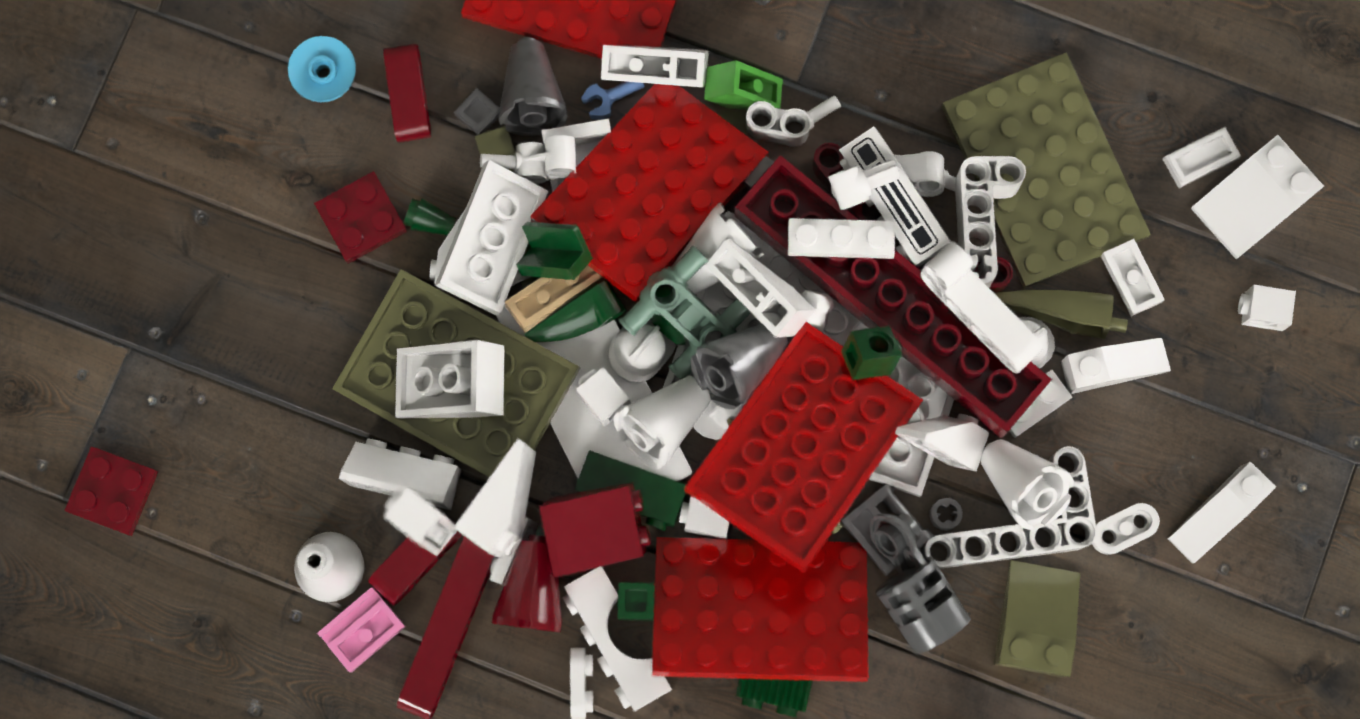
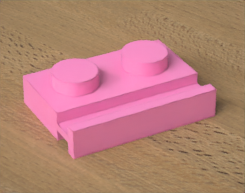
(361, 629)

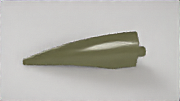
(1070, 310)

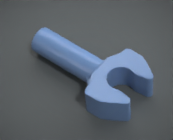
(608, 97)

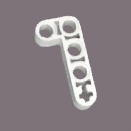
(981, 195)
(980, 308)

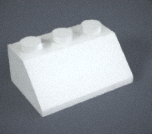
(387, 471)

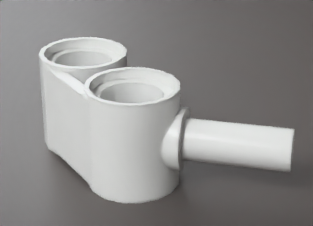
(779, 118)
(539, 161)
(927, 172)

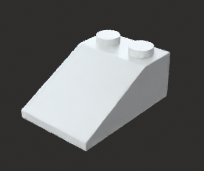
(1257, 196)
(450, 380)
(500, 507)

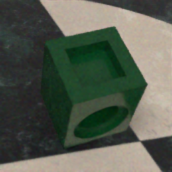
(871, 352)
(636, 601)

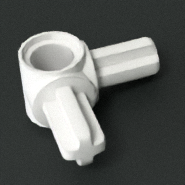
(855, 185)

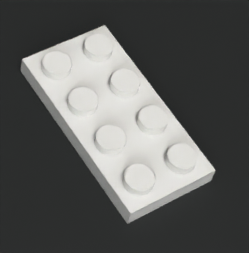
(490, 238)

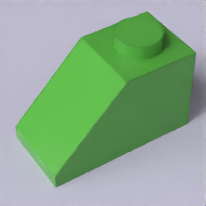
(741, 85)

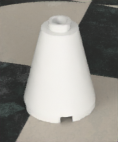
(710, 237)
(662, 420)
(1028, 484)
(329, 567)

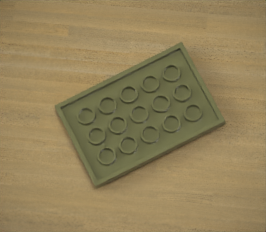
(1073, 188)
(423, 316)

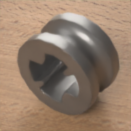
(948, 524)

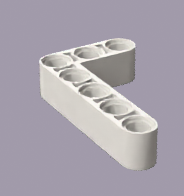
(1025, 538)

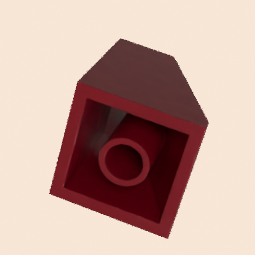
(594, 528)

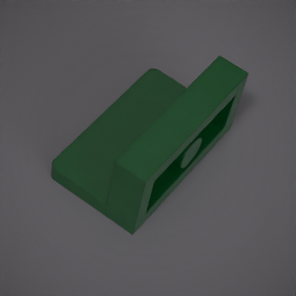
(555, 251)

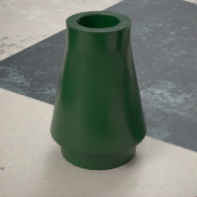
(428, 218)

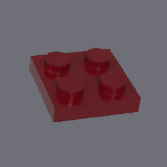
(360, 217)
(111, 491)

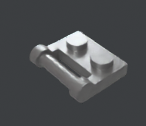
(859, 521)

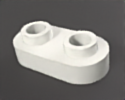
(1124, 530)
(580, 667)

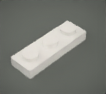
(841, 238)

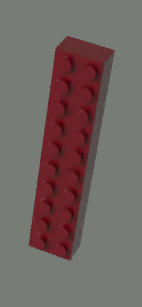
(895, 296)

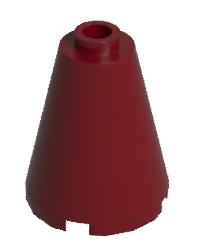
(530, 590)

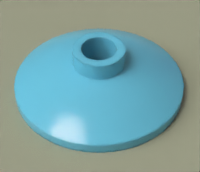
(312, 57)

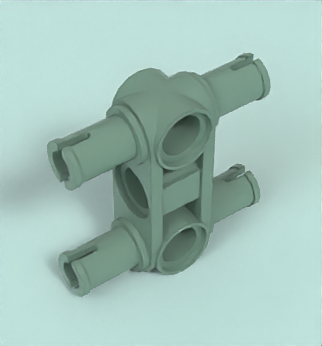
(683, 309)

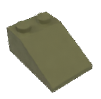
(1038, 619)

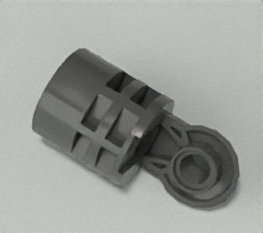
(919, 593)

